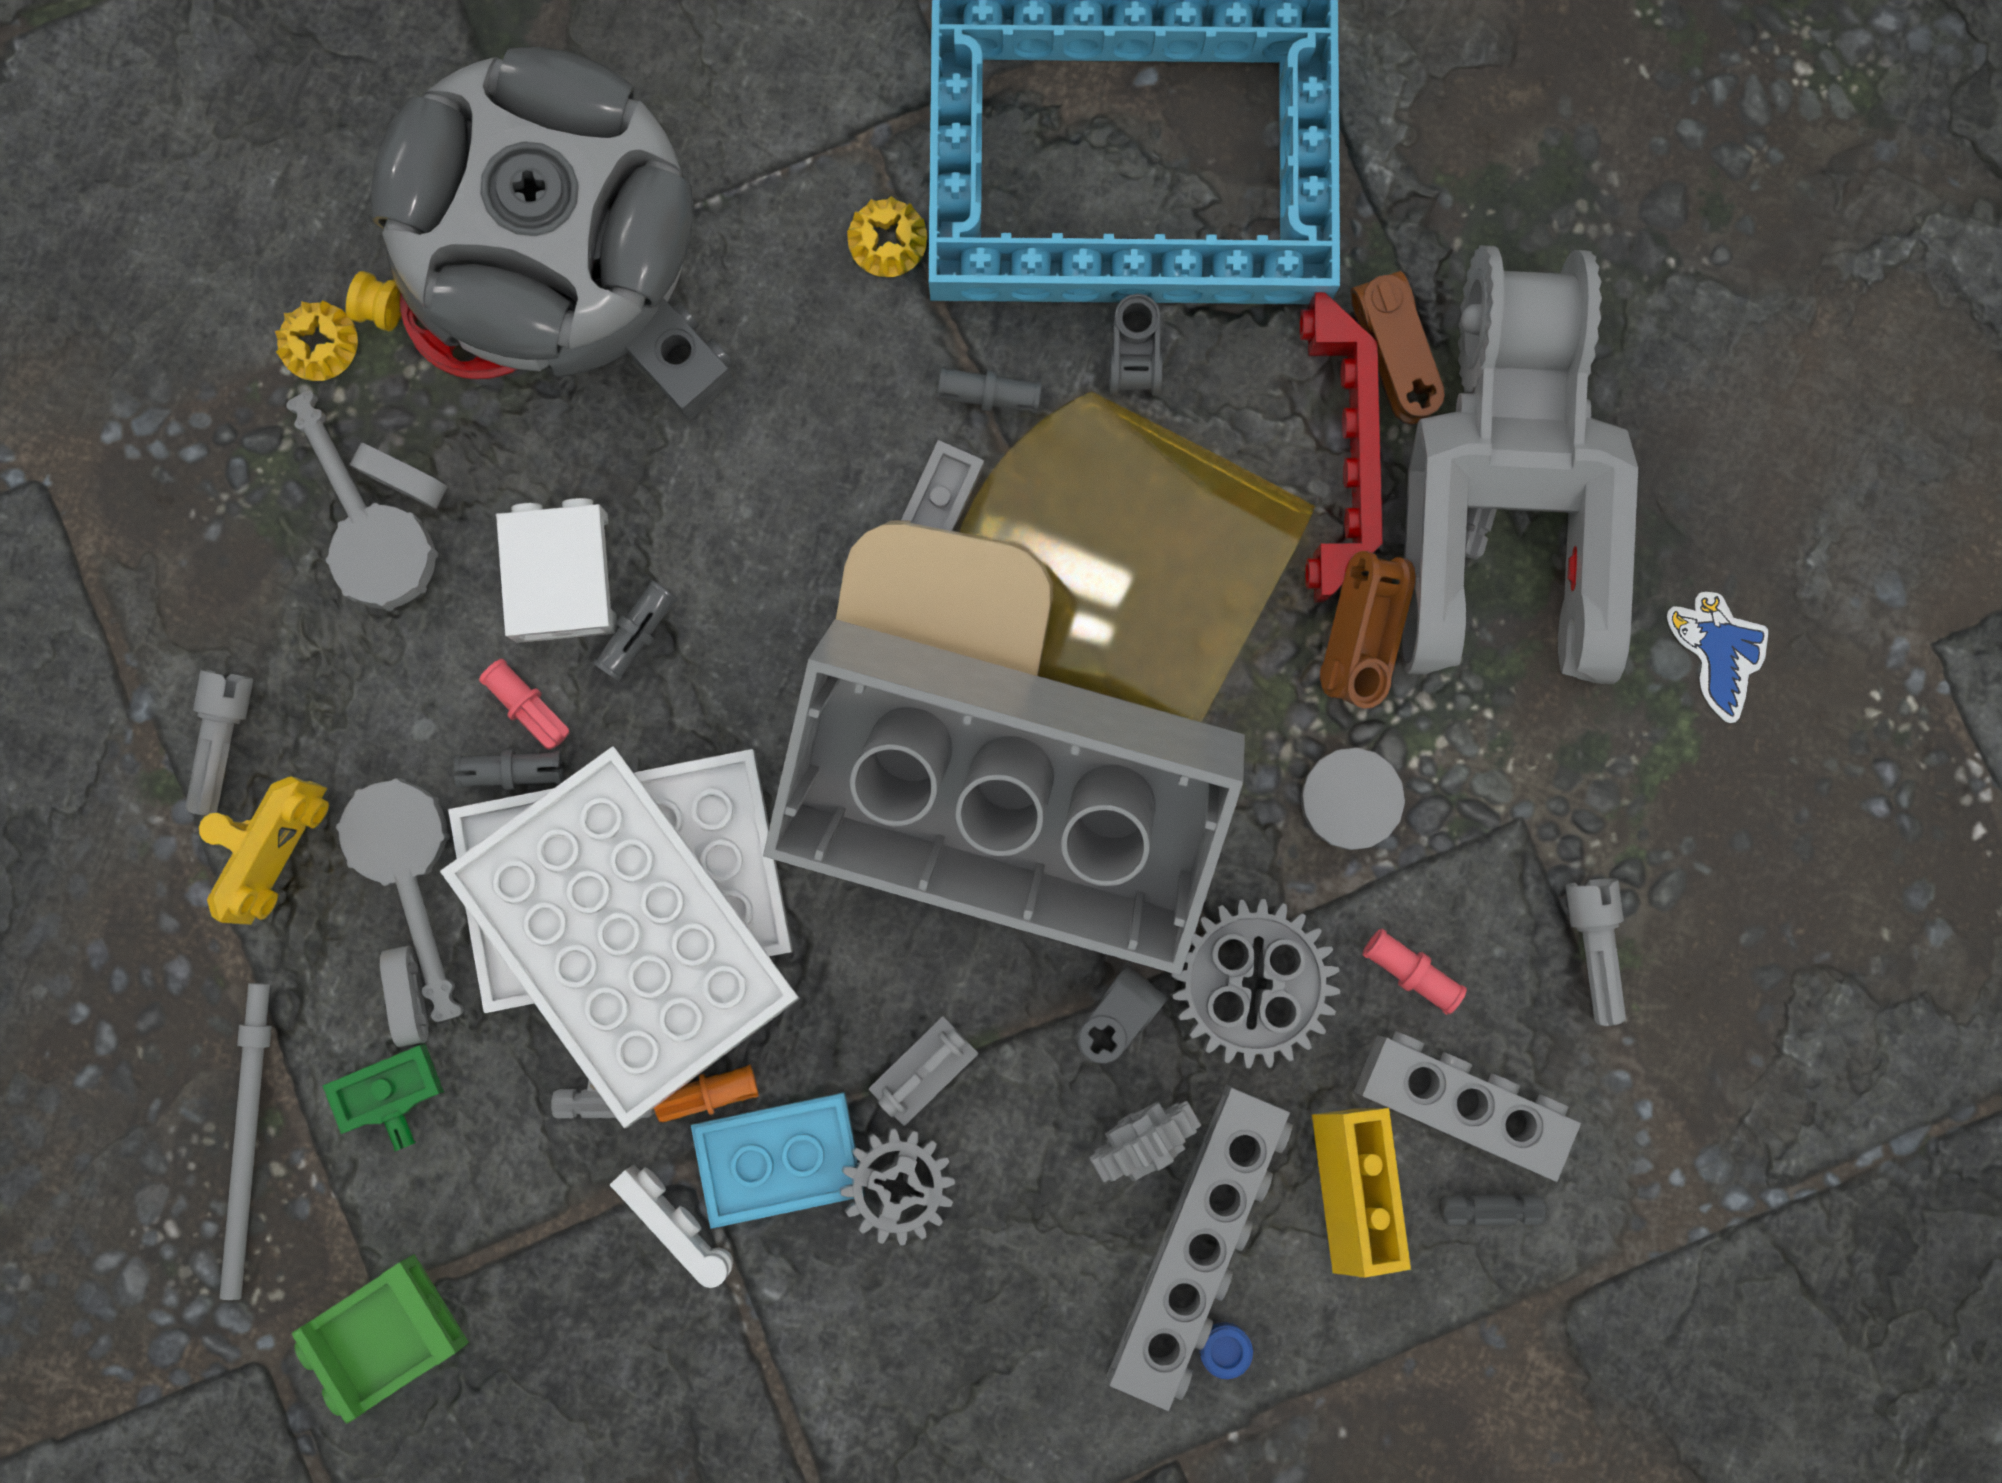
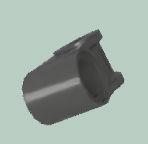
(1134, 356)
(1126, 1010)

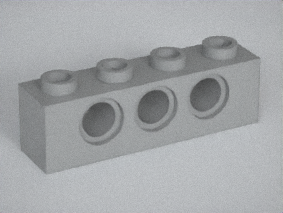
(1540, 1147)

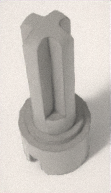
(220, 706)
(1596, 913)

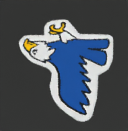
(1726, 647)

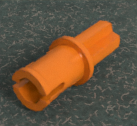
(709, 1094)

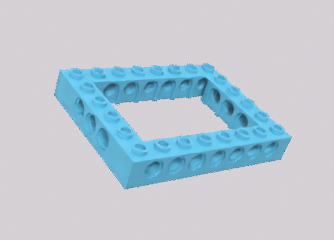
(1061, 269)

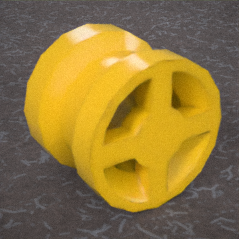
(373, 301)

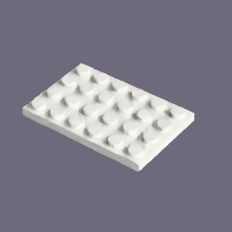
(717, 813)
(619, 936)

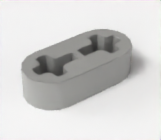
(398, 475)
(404, 996)

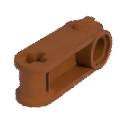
(1404, 357)
(1367, 629)

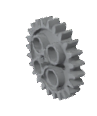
(1302, 986)

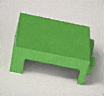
(378, 1339)

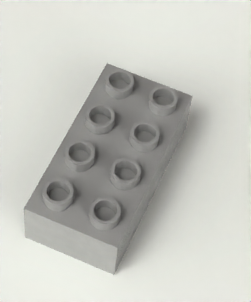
(1005, 795)

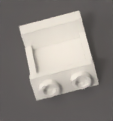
(555, 571)

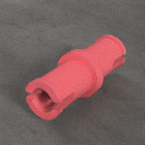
(1414, 971)

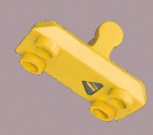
(260, 848)

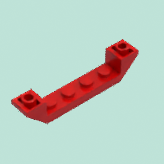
(1336, 333)

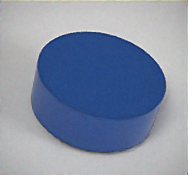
(1227, 1351)

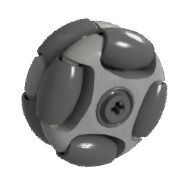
(504, 216)

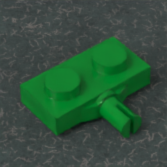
(385, 1094)

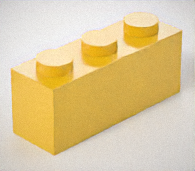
(1361, 1192)

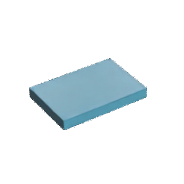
(775, 1159)

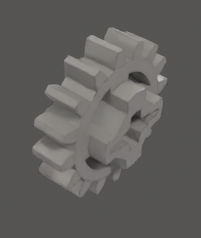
(1145, 1141)
(888, 1209)

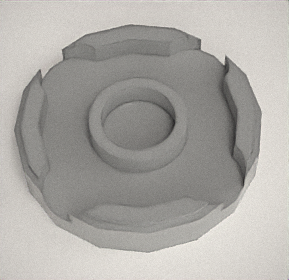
(1352, 799)

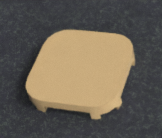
(950, 592)

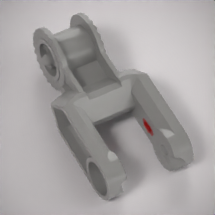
(1528, 446)

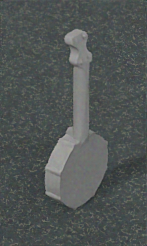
(379, 550)
(393, 837)

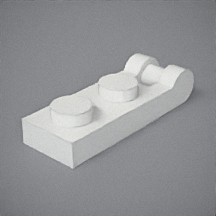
(673, 1226)

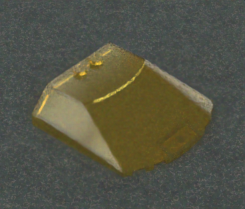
(1148, 550)

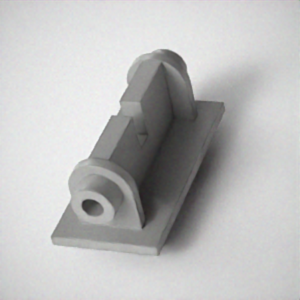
(923, 1071)

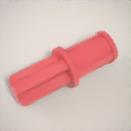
(524, 704)

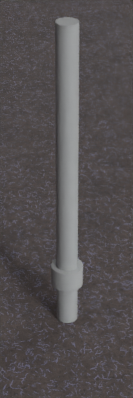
(253, 1038)

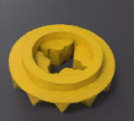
(891, 258)
(328, 358)

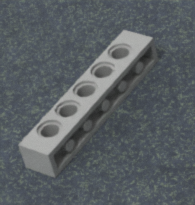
(1163, 1378)

